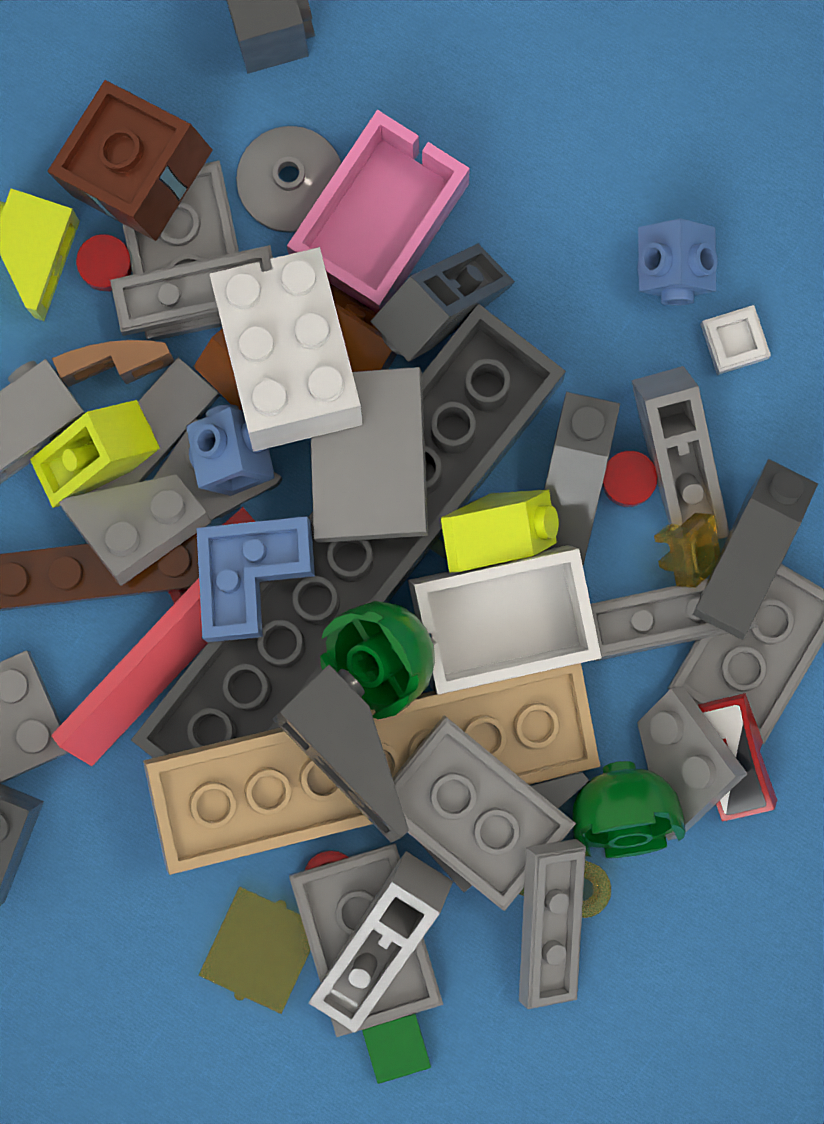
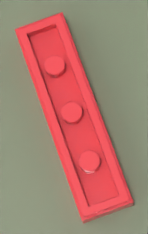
(135, 681)

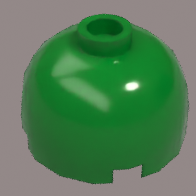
(384, 652)
(626, 812)

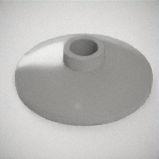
(268, 198)

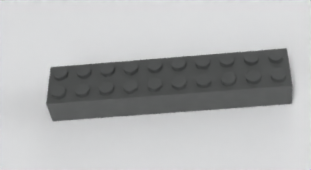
(475, 408)

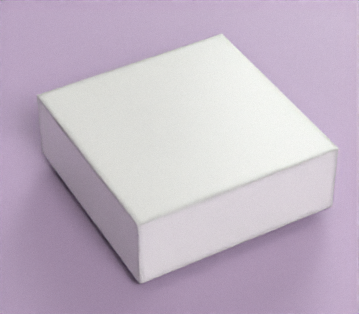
(735, 339)

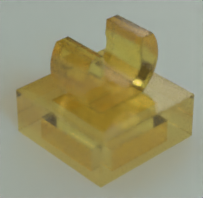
(692, 549)

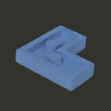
(235, 562)

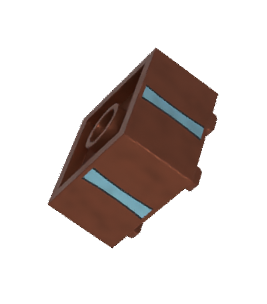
(130, 160)

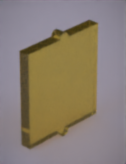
(258, 950)

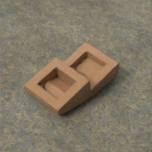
(131, 357)

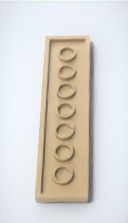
(270, 794)

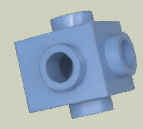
(677, 260)
(224, 453)

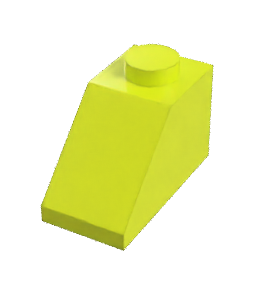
(35, 246)
(94, 451)
(499, 529)

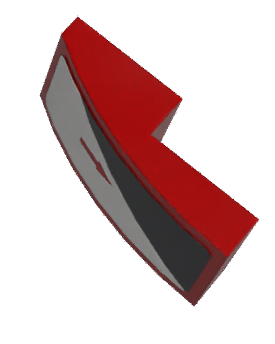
(739, 731)

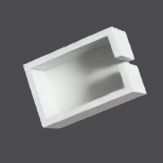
(287, 349)
(507, 619)

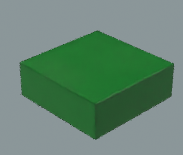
(396, 1048)

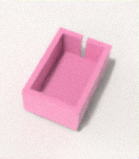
(381, 211)

